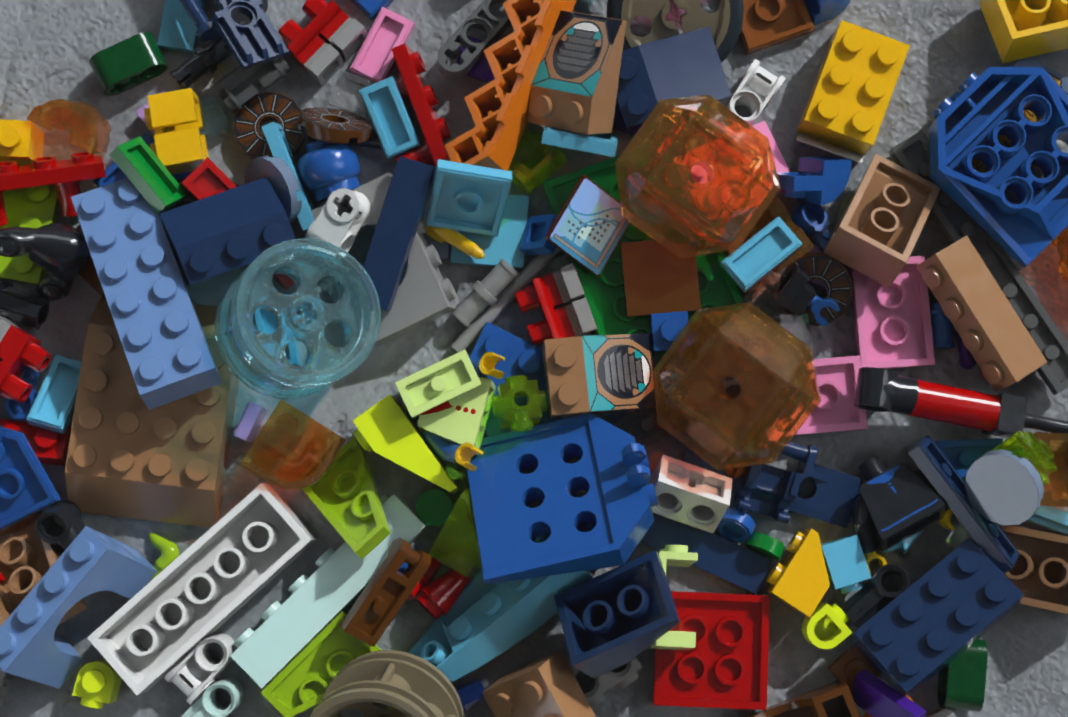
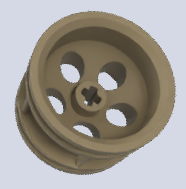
(390, 686)

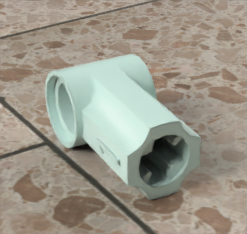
(208, 705)

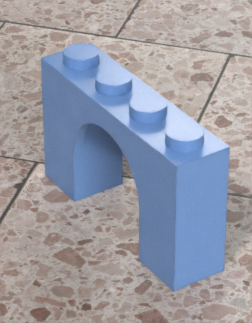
(86, 567)

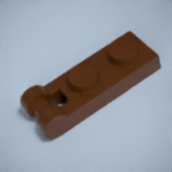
(386, 592)

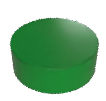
(434, 507)
(765, 545)

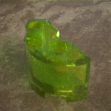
(534, 162)

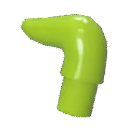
(168, 550)

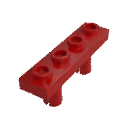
(423, 98)
(48, 171)

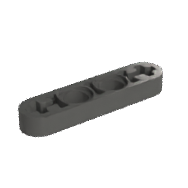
(479, 19)

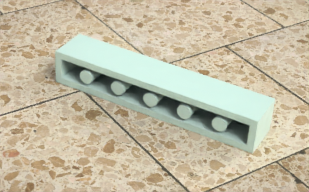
(318, 599)

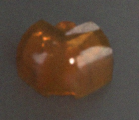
(292, 449)

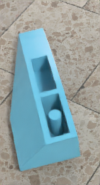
(492, 620)

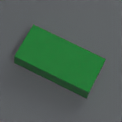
(148, 174)

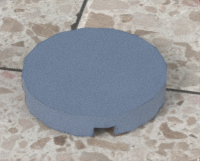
(281, 179)
(1004, 487)

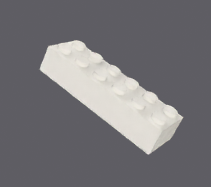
(202, 588)

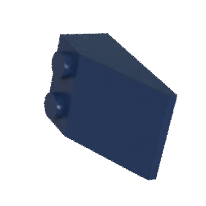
(668, 70)
(616, 614)

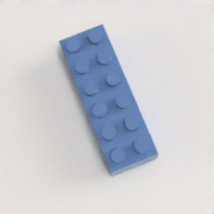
(145, 294)

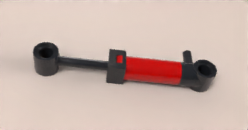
(993, 414)

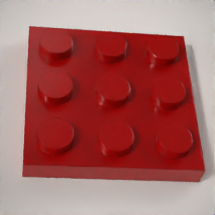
(729, 655)

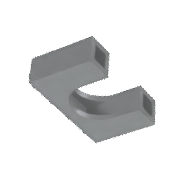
(423, 291)

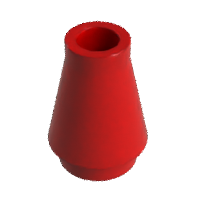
(441, 594)

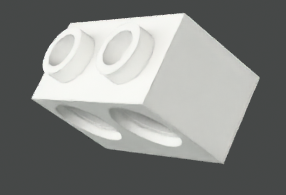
(690, 493)

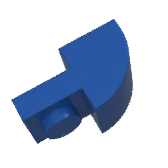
(818, 179)

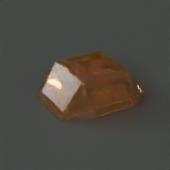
(667, 201)
(774, 379)

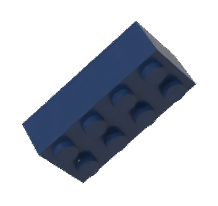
(937, 618)

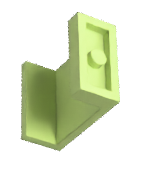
(438, 383)
(676, 640)

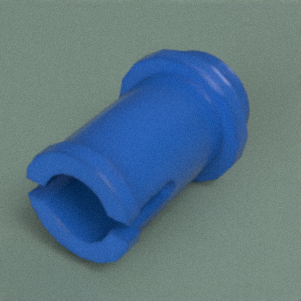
(941, 328)

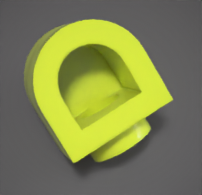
(826, 626)
(97, 684)

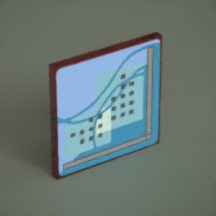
(588, 226)

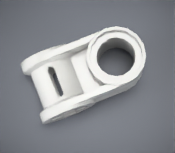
(755, 91)
(334, 221)
(198, 669)

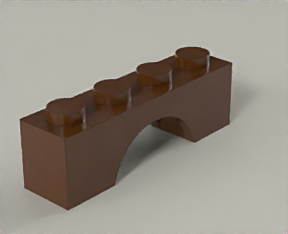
(826, 701)

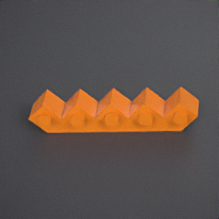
(503, 104)

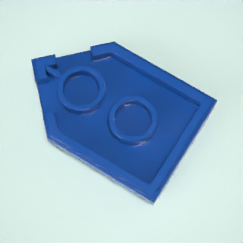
(23, 480)

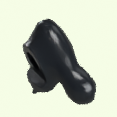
(50, 247)

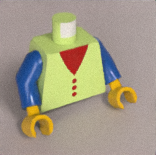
(458, 425)

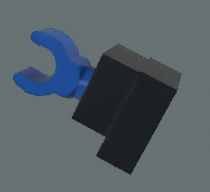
(797, 294)

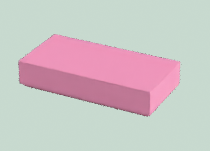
(375, 56)

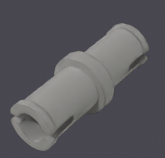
(485, 292)

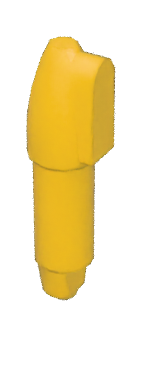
(456, 240)

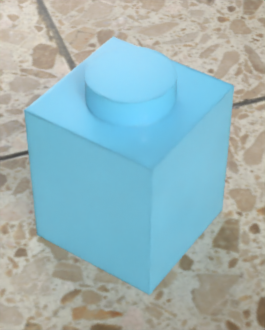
(845, 563)

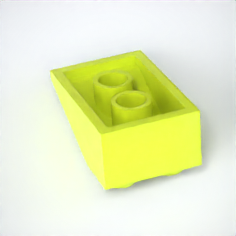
(393, 435)

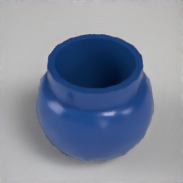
(328, 168)

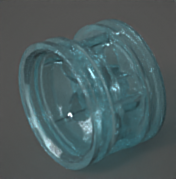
(259, 357)

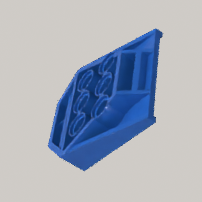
(968, 130)
(616, 501)

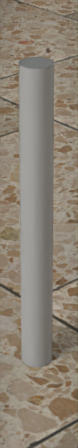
(505, 298)

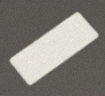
(830, 147)

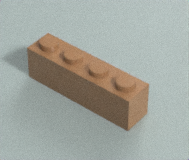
(981, 314)

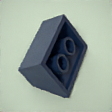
(226, 230)

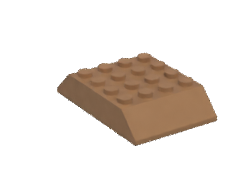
(140, 460)

